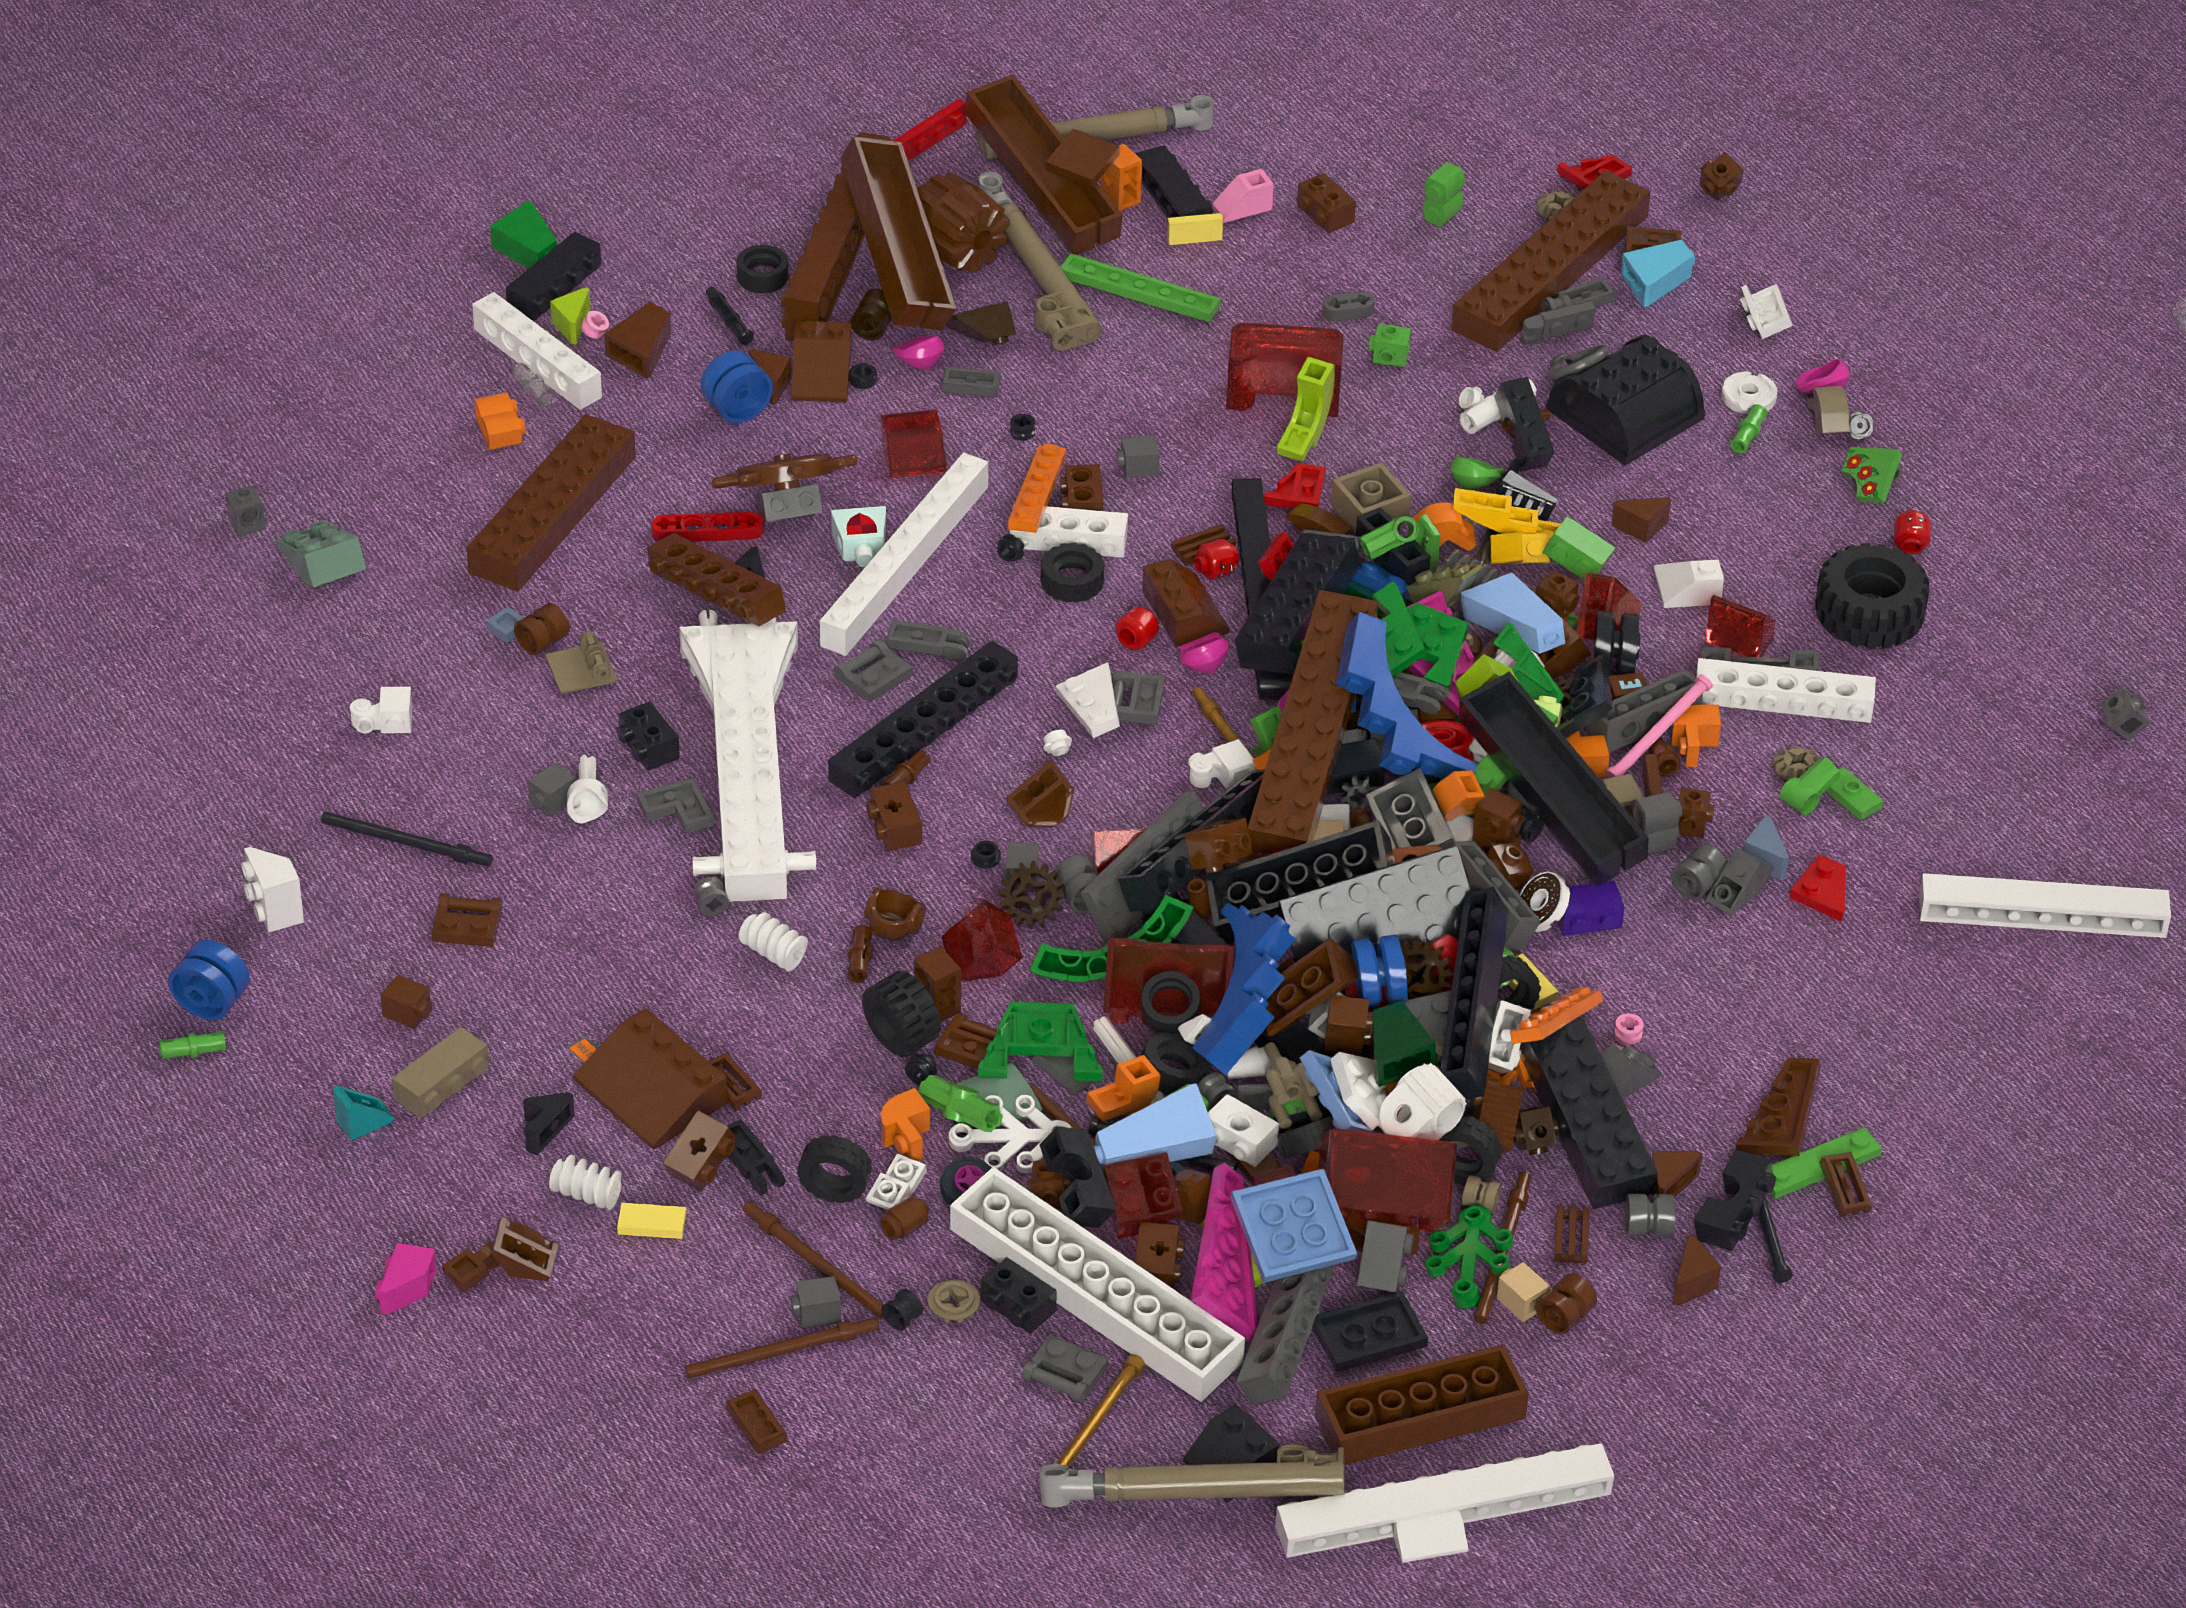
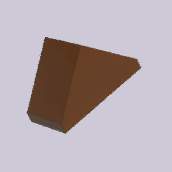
(778, 369)
(1641, 516)
(1675, 1170)
(1697, 1273)

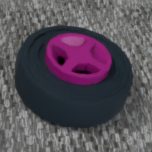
(959, 1173)

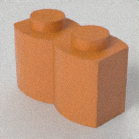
(499, 420)

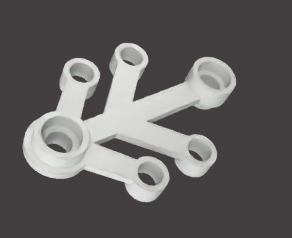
(1015, 1135)

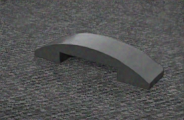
(1798, 658)

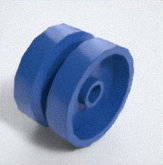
(736, 386)
(1383, 971)
(209, 980)

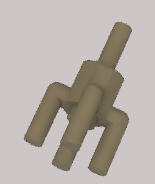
(1288, 1084)

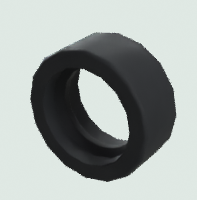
(762, 281)
(1165, 981)

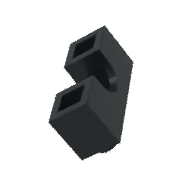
(1532, 441)
(1403, 561)
(1073, 1155)
(1727, 1221)

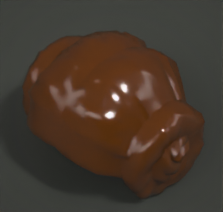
(894, 914)

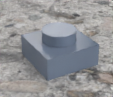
(503, 624)

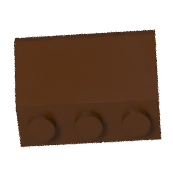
(1181, 602)
(1310, 985)

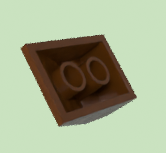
(821, 361)

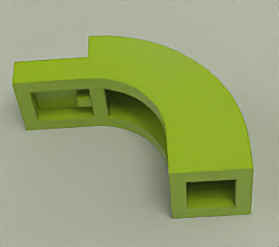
(1311, 409)

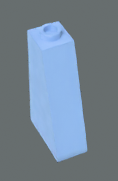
(1511, 601)
(1169, 1126)

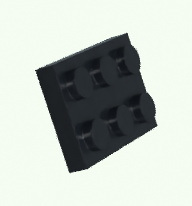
(1369, 1331)

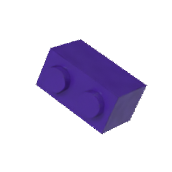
(1592, 909)

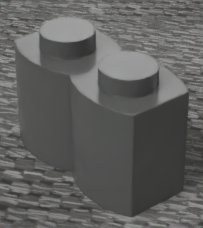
(1659, 820)

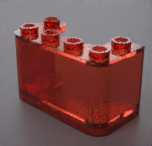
(1272, 355)
(1390, 1176)

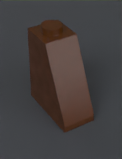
(640, 339)

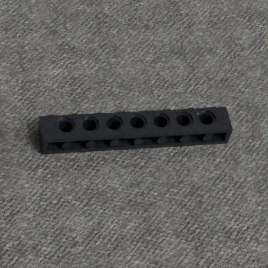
(922, 719)
(1169, 864)

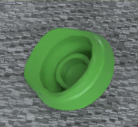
(1474, 473)

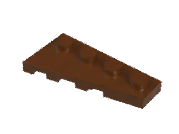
(1785, 1112)

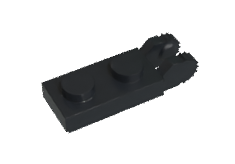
(753, 1158)

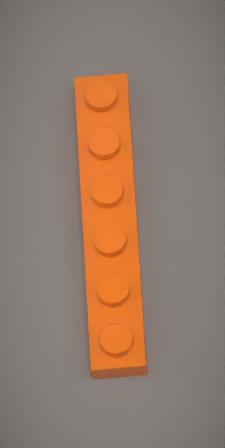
(1037, 488)
(1557, 1015)

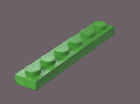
(1141, 288)

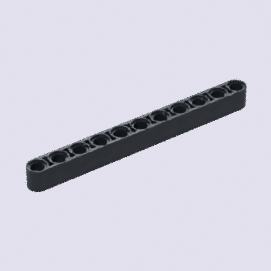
(1252, 543)

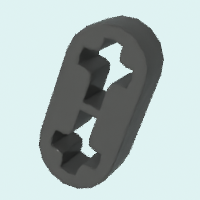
(1348, 306)

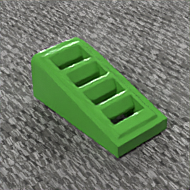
(1429, 540)

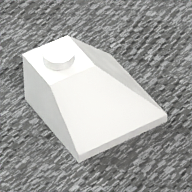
(1689, 582)

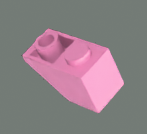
(1245, 196)

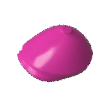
(920, 352)
(1831, 374)
(1205, 653)

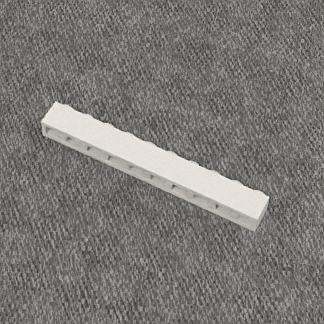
(903, 554)
(1475, 1492)

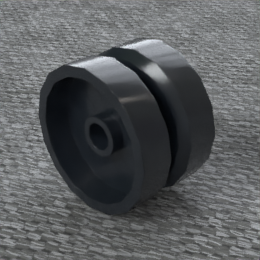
(1617, 644)

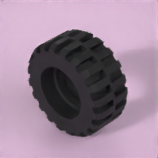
(1867, 619)

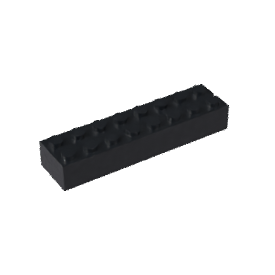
(1553, 778)

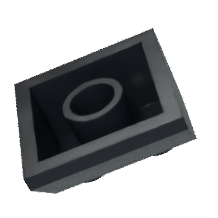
(1232, 1439)

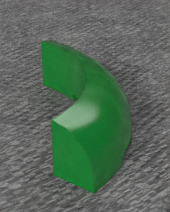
(1091, 965)

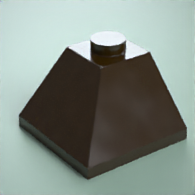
(985, 323)

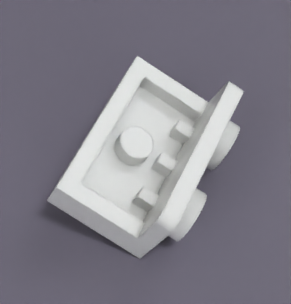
(1766, 310)

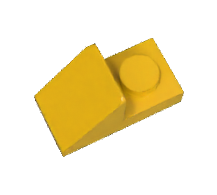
(1519, 548)

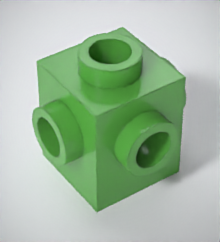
(1390, 345)

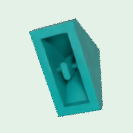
(359, 1112)

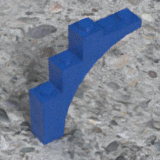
(1382, 710)
(1243, 1011)

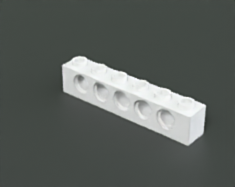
(538, 349)
(1788, 690)

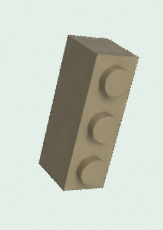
(440, 1072)

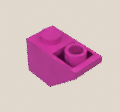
(407, 1277)

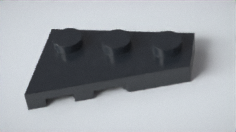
(1589, 696)

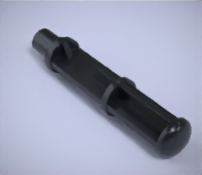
(731, 318)

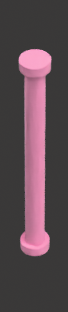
(1702, 684)

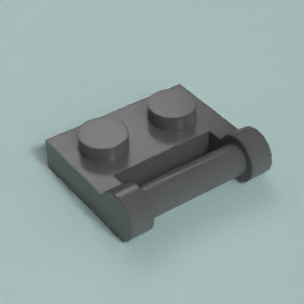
(877, 678)
(1145, 696)
(1068, 1362)

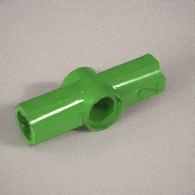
(960, 1103)

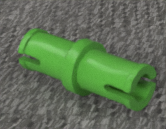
(1748, 428)
(192, 1045)

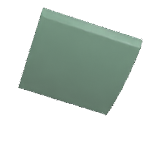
(1006, 1088)

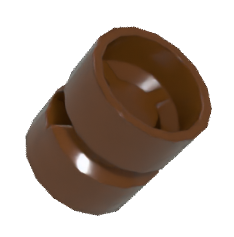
(541, 629)
(1566, 1303)

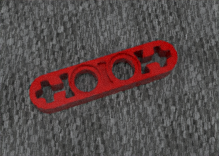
(707, 525)

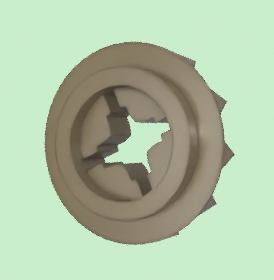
(1551, 203)
(1785, 758)
(962, 1293)

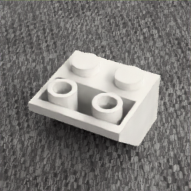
(273, 889)

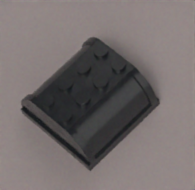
(1630, 399)

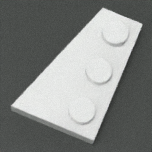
(1092, 699)

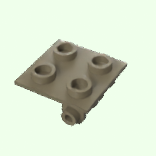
(582, 665)

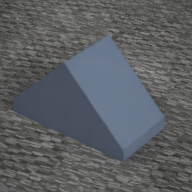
(1768, 846)

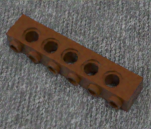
(716, 579)

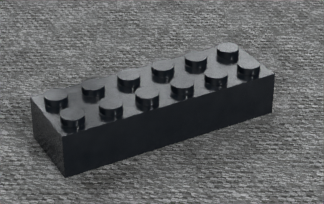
(1282, 615)
(1296, 870)
(1589, 1115)

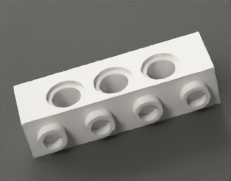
(1096, 529)

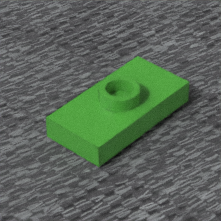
(1854, 795)

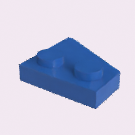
(1375, 578)

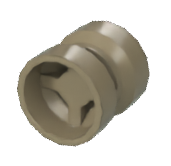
(1481, 1193)

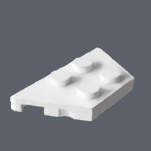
(1358, 1086)

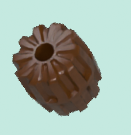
(963, 221)

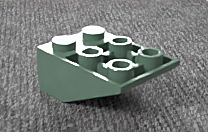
(322, 553)

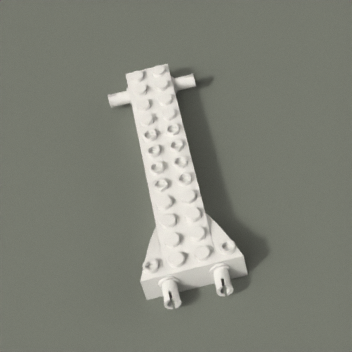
(741, 679)

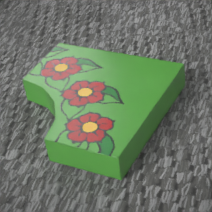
(1872, 470)

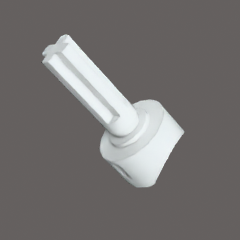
(587, 796)

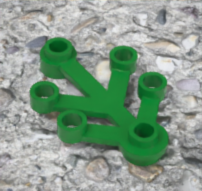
(1472, 1222)

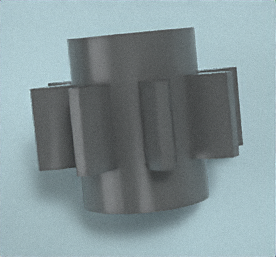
(1363, 786)

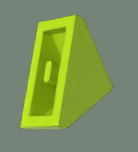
(569, 312)
(1479, 674)

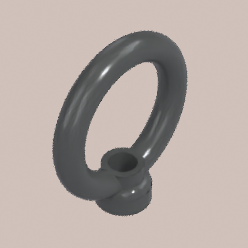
(1576, 362)

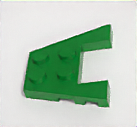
(1401, 636)
(1442, 640)
(1527, 669)
(1041, 1031)

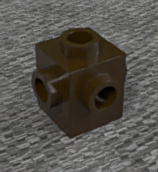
(1535, 1130)

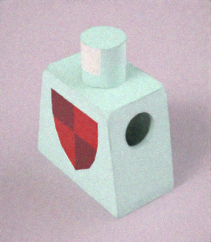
(859, 532)

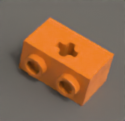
(1123, 179)

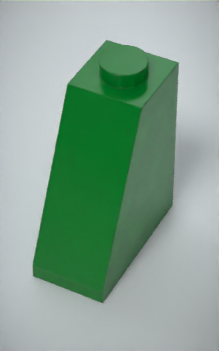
(522, 235)

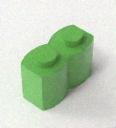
(1443, 194)

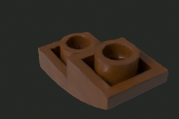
(1312, 517)

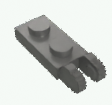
(1558, 322)
(928, 639)
(1414, 691)

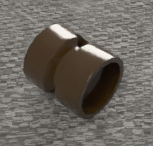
(871, 316)

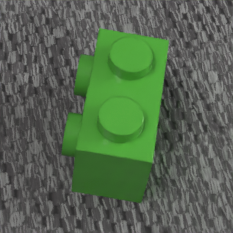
(1578, 549)

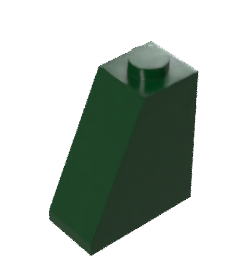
(1399, 1043)

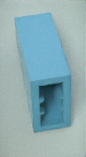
(1657, 270)

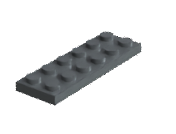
(1104, 893)

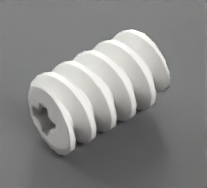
(773, 940)
(586, 1183)

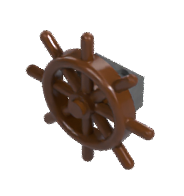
(784, 472)

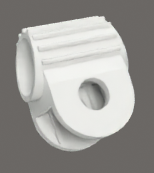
(1428, 1105)

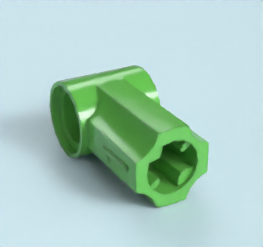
(1387, 537)
(1805, 792)

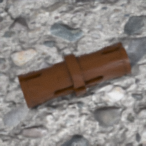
(860, 953)

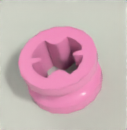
(601, 324)
(1629, 1021)

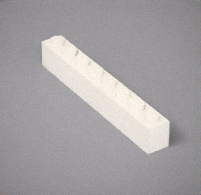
(2044, 905)

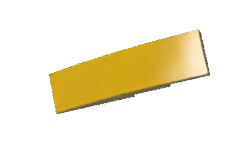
(1498, 514)

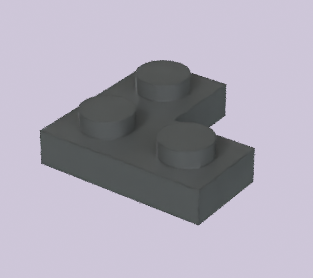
(680, 799)

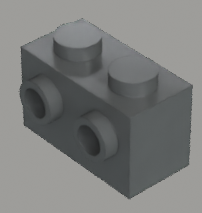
(1384, 1256)

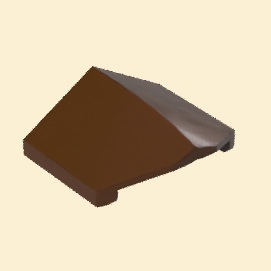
(1043, 798)
(523, 1251)

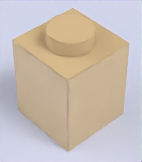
(1520, 1290)

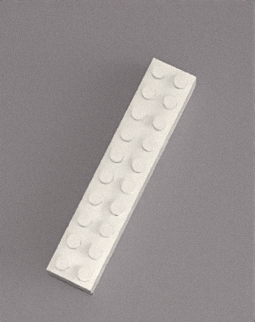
(1099, 1284)

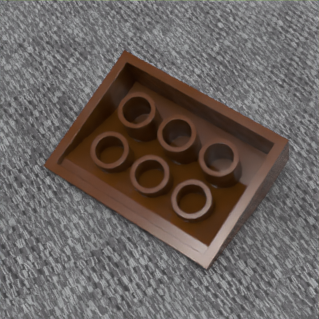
(652, 1079)

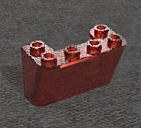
(1135, 962)

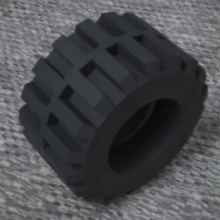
(901, 1013)

